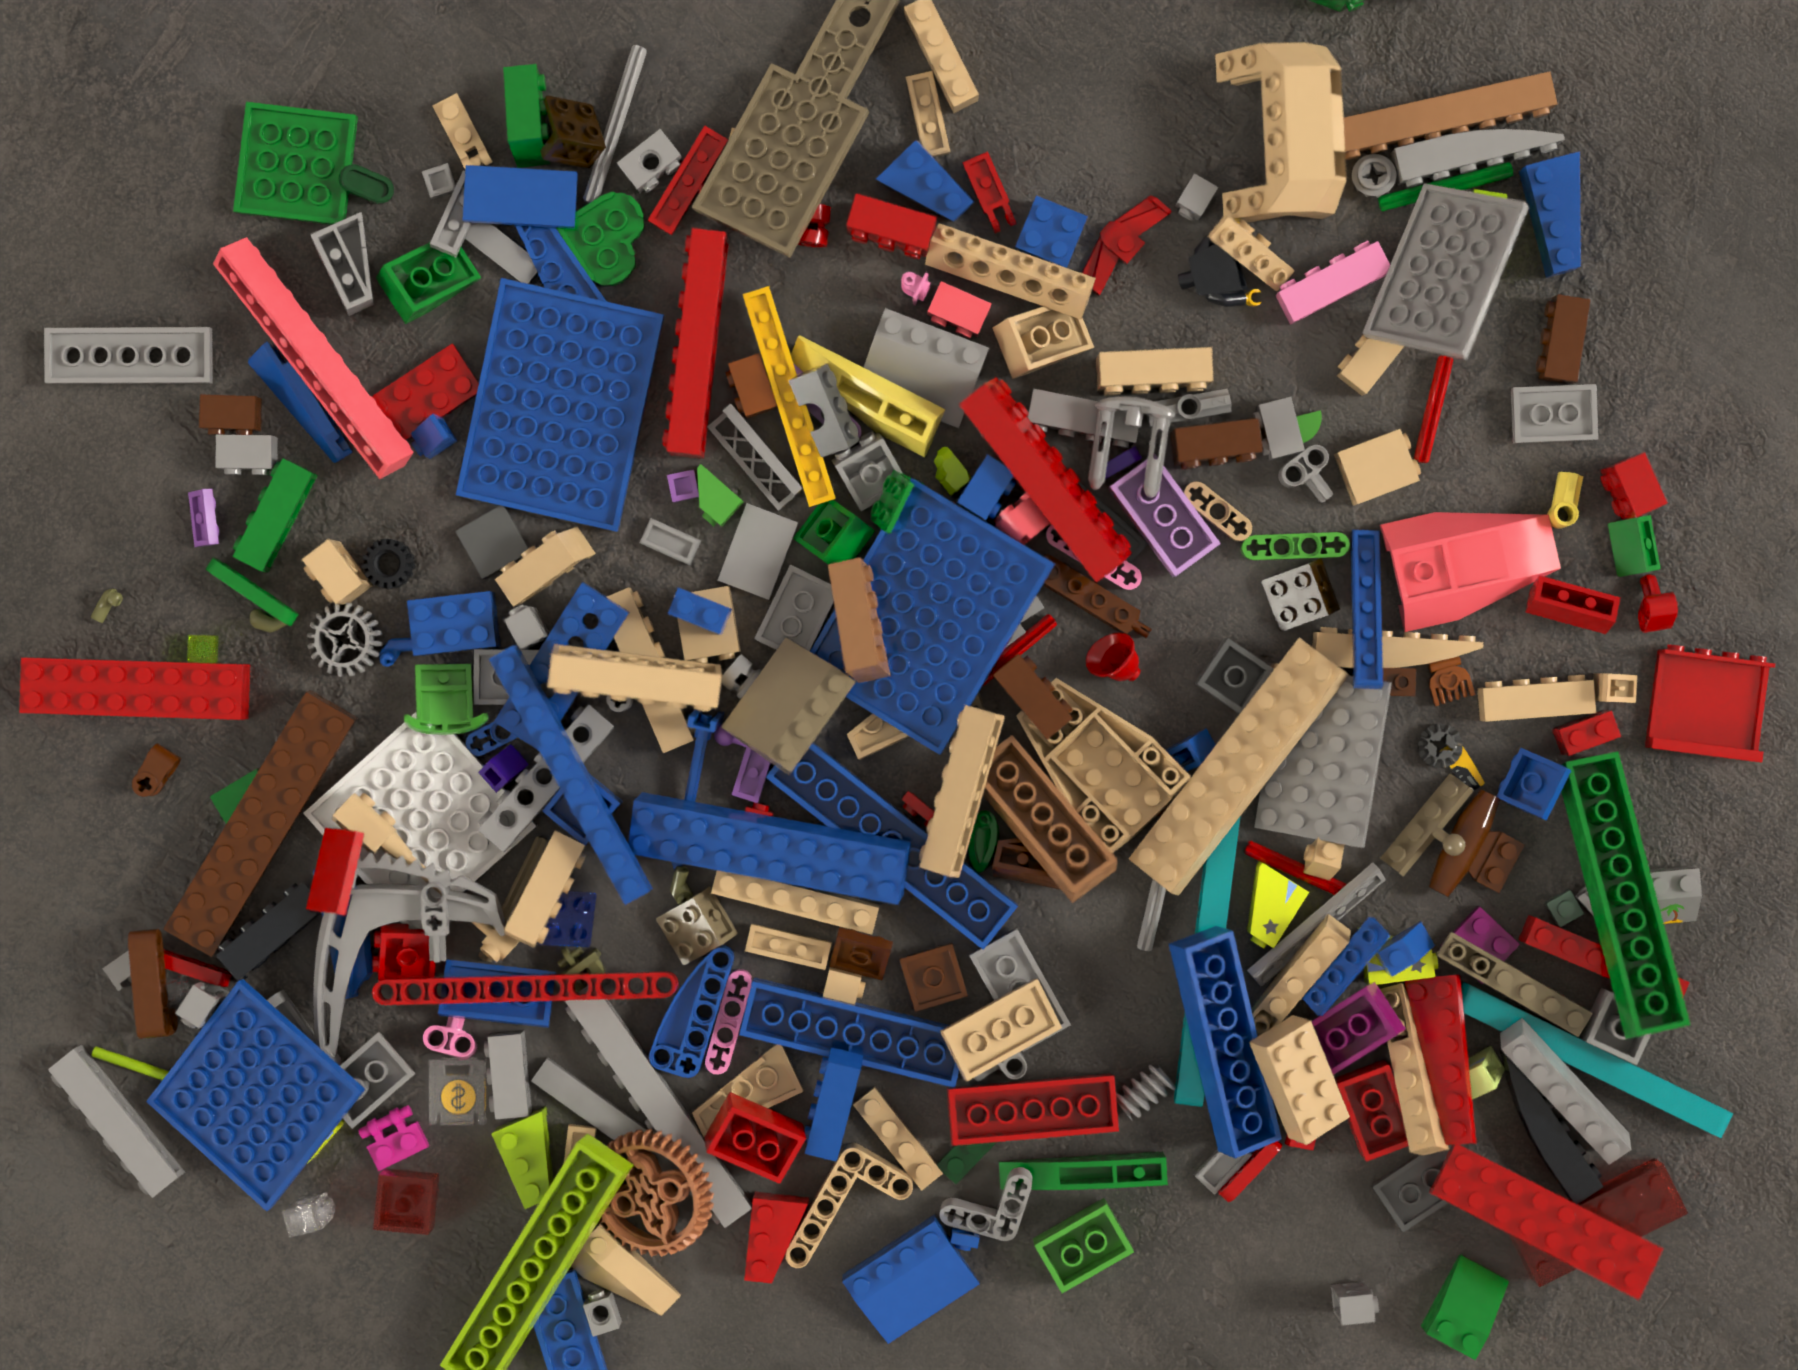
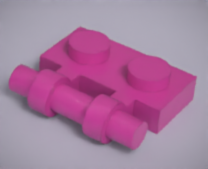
(398, 1145)

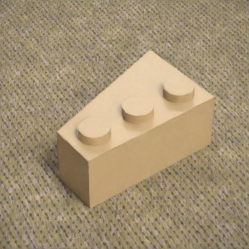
(543, 564)

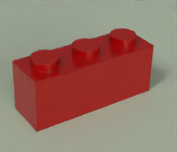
(1572, 604)

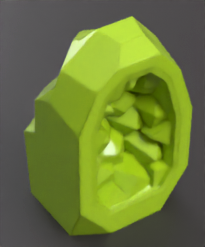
(950, 471)

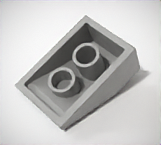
(379, 1071)

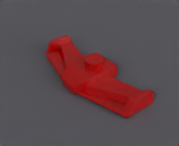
(1121, 240)

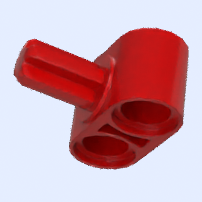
(1657, 608)

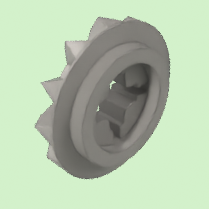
(1381, 166)

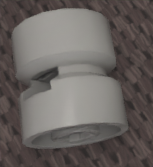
(739, 667)

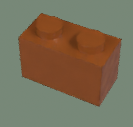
(752, 386)

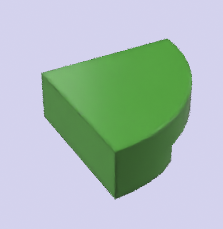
(1309, 425)

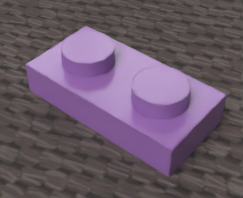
(203, 517)

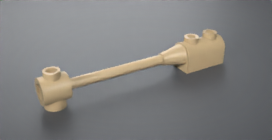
(379, 834)

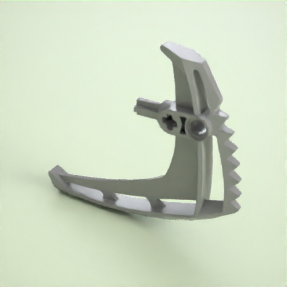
(388, 903)

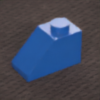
(432, 437)
(1192, 750)
(1404, 949)

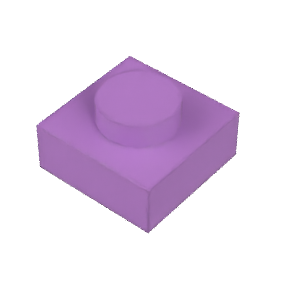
(683, 486)

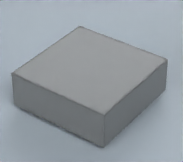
(439, 181)

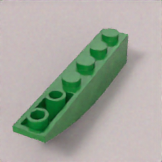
(1091, 1171)

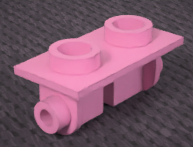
(915, 286)

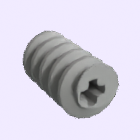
(1144, 1091)

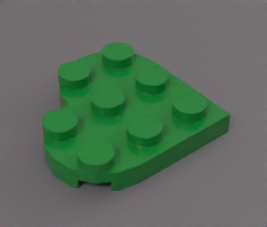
(606, 236)

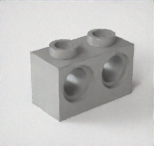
(201, 1004)
(1354, 1303)

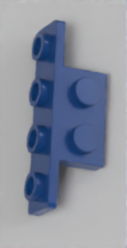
(1346, 966)

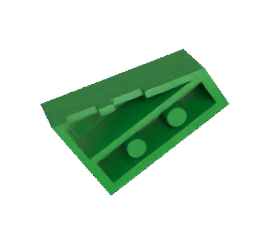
(526, 114)

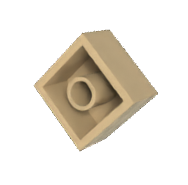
(336, 572)

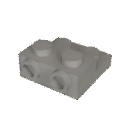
(865, 468)

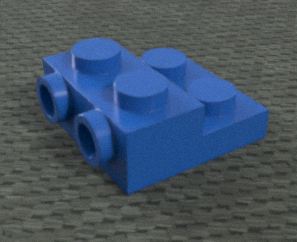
(1533, 783)

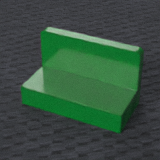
(1634, 546)

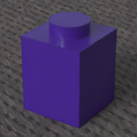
(503, 768)

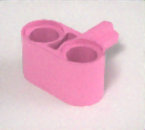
(452, 1034)

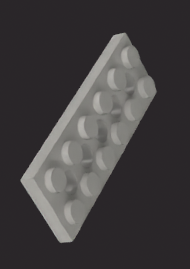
(141, 370)

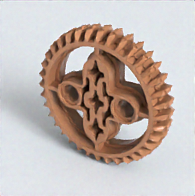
(655, 1196)

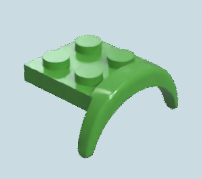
(444, 700)

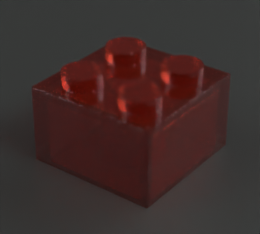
(406, 1201)

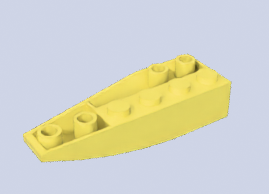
(875, 400)

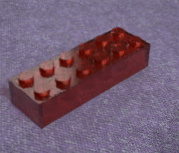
(1634, 1200)

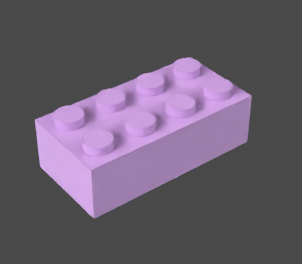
(1165, 521)

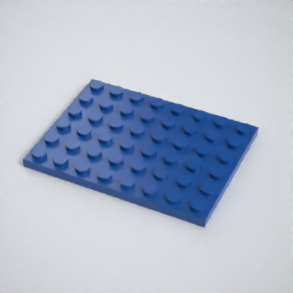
(559, 404)
(946, 611)

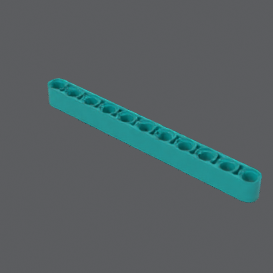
(1211, 912)
(1601, 1063)

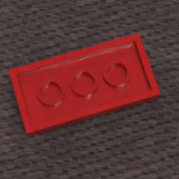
(430, 388)

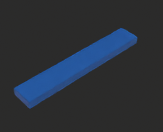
(1366, 609)

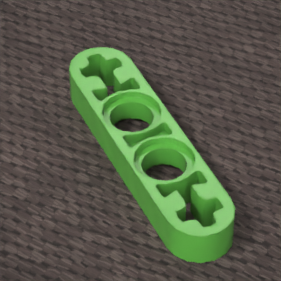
(1294, 542)

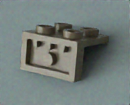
(697, 926)

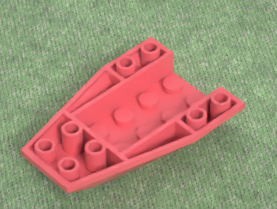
(1465, 561)

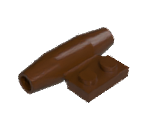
(1486, 854)

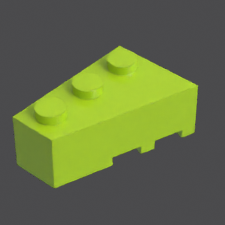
(527, 1155)

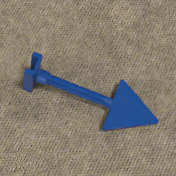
(704, 727)

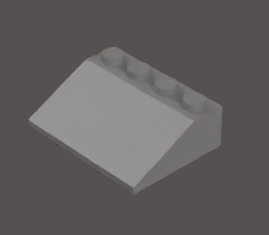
(926, 362)

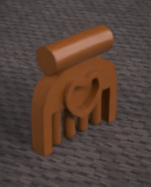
(1448, 676)

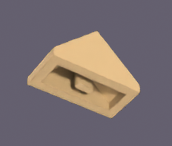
(1615, 687)

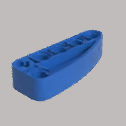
(684, 1018)

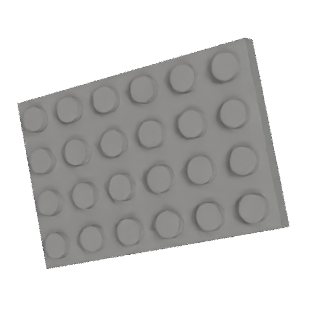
(1445, 270)
(1331, 771)

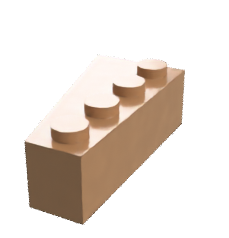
(858, 620)

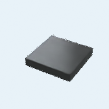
(492, 541)

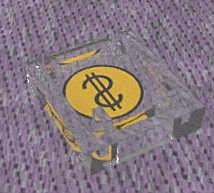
(457, 1094)

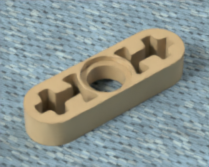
(1228, 509)

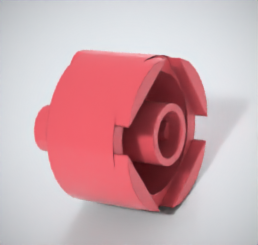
(1023, 521)

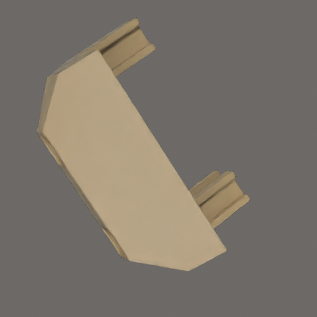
(1299, 130)

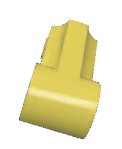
(1566, 497)

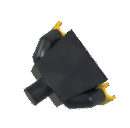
(1217, 276)

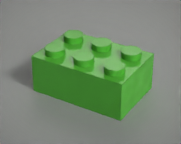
(1083, 1245)

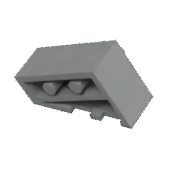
(346, 261)

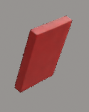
(335, 871)

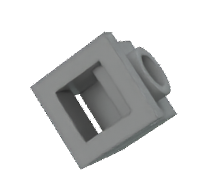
(119, 971)

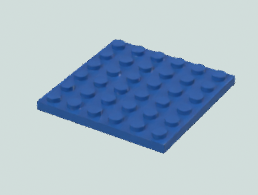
(255, 1095)

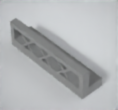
(759, 446)

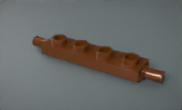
(1094, 599)

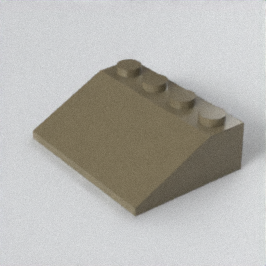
(788, 705)

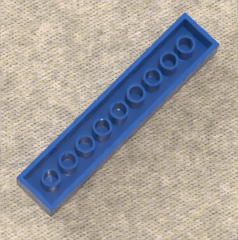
(850, 804)
(769, 847)

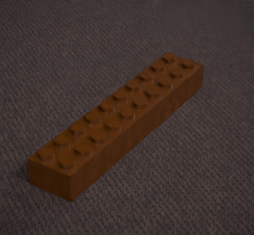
(260, 823)

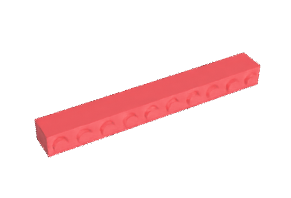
(313, 357)

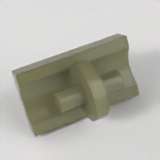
(590, 962)

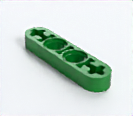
(252, 591)

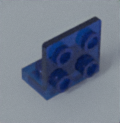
(573, 922)

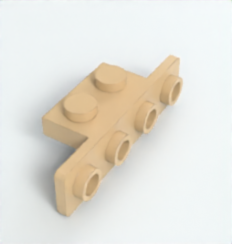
(1251, 251)

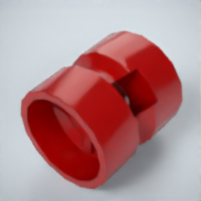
(819, 237)

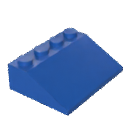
(910, 1279)

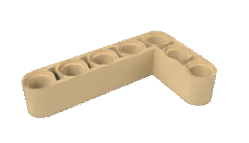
(837, 1195)

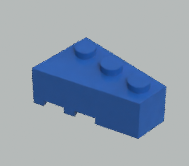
(927, 182)

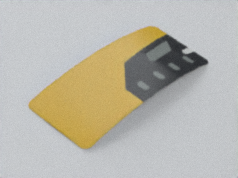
(1466, 770)

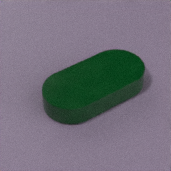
(366, 184)

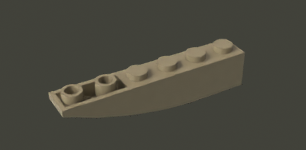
(1514, 984)

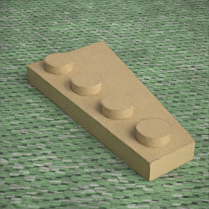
(873, 736)
(763, 1082)

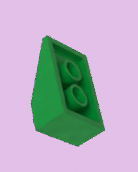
(425, 280)
(1466, 1307)

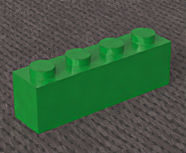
(275, 515)

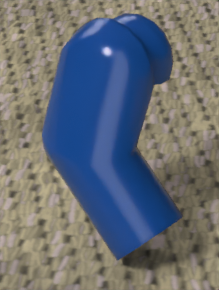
(393, 649)

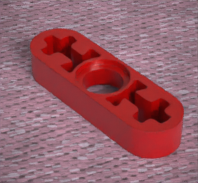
(196, 969)
(1249, 1171)

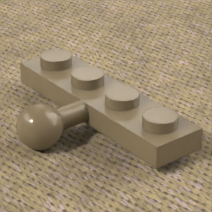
(1428, 825)

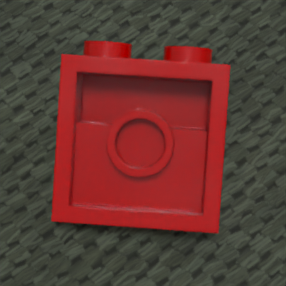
(402, 953)

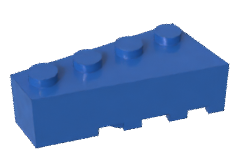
(1554, 210)

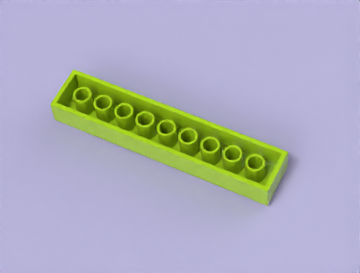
(539, 1258)

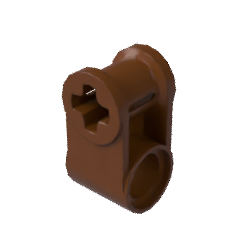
(158, 767)

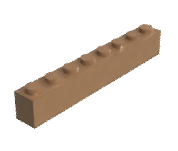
(1449, 114)

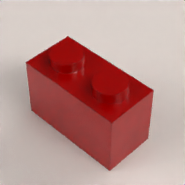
(1586, 732)

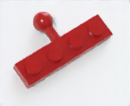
(688, 180)

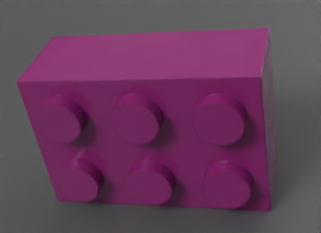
(1356, 1027)

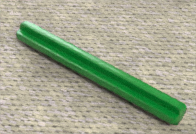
(1459, 182)

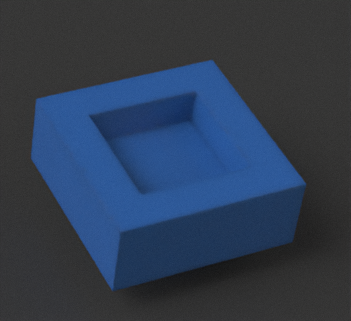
(964, 1239)

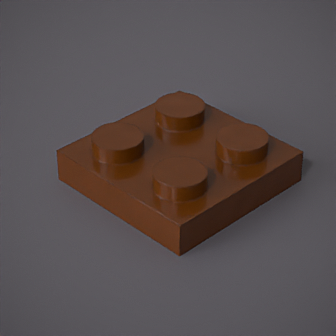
(861, 953)
(933, 977)

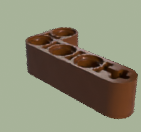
(149, 985)

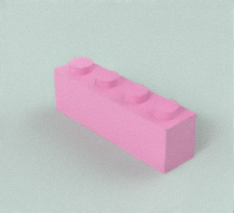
(1334, 282)

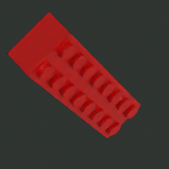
(697, 343)
(1046, 478)
(134, 688)
(1546, 1221)

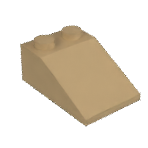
(1040, 339)

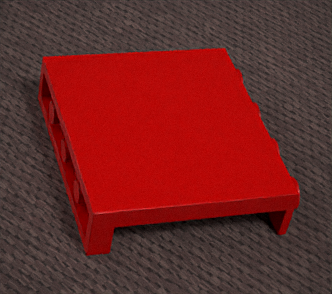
(1708, 703)

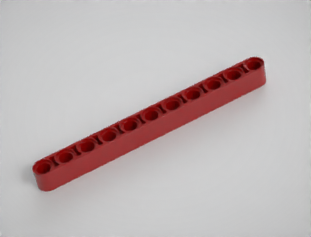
(512, 991)

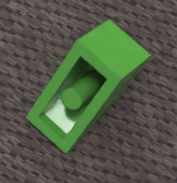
(715, 498)

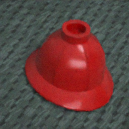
(1114, 658)

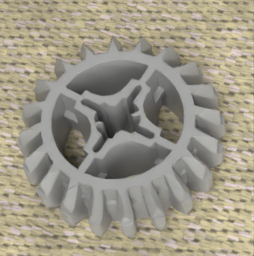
(340, 650)

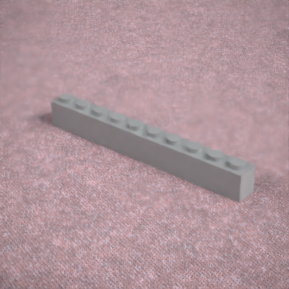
(655, 1098)

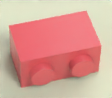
(958, 310)

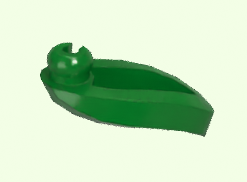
(983, 841)

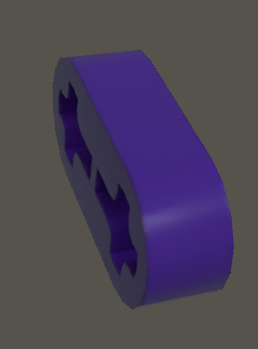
(1122, 461)

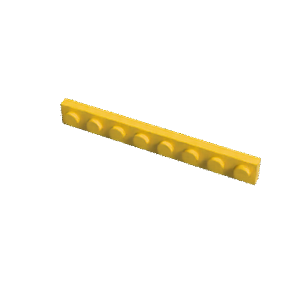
(794, 418)

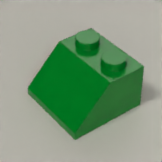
(833, 533)

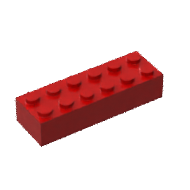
(1032, 1109)

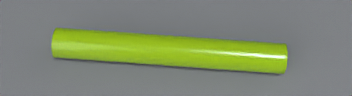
(129, 1063)

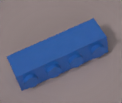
(833, 1105)

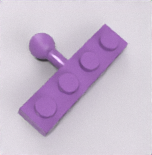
(751, 772)

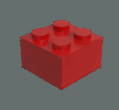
(1632, 487)

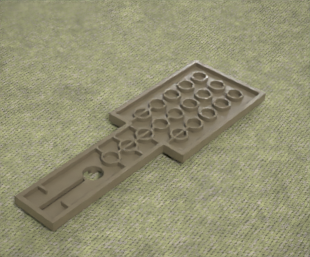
(795, 134)

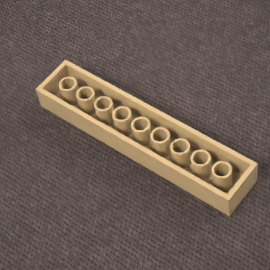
(1238, 767)

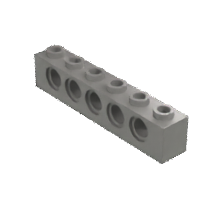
(490, 823)

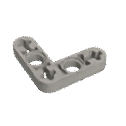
(994, 1217)

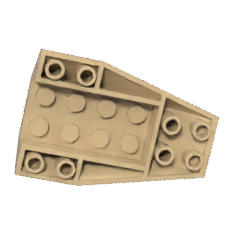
(1106, 768)

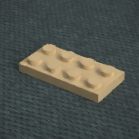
(1001, 1029)

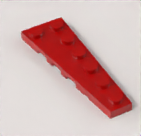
(1442, 1038)

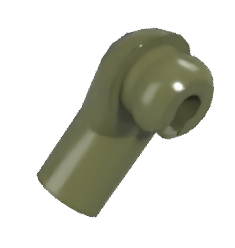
(108, 599)
(264, 622)
(679, 887)

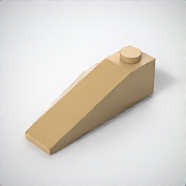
(623, 1272)

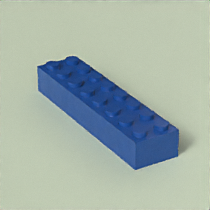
(818, 1023)
(1220, 1034)

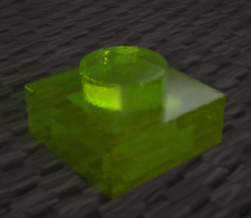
(202, 649)

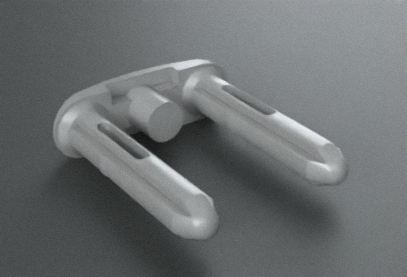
(1134, 409)

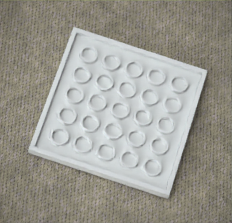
(435, 799)

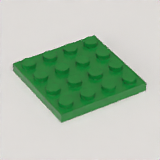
(294, 163)

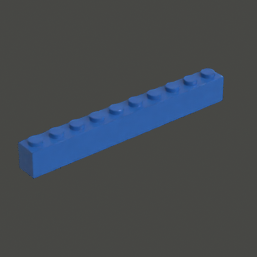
(570, 774)

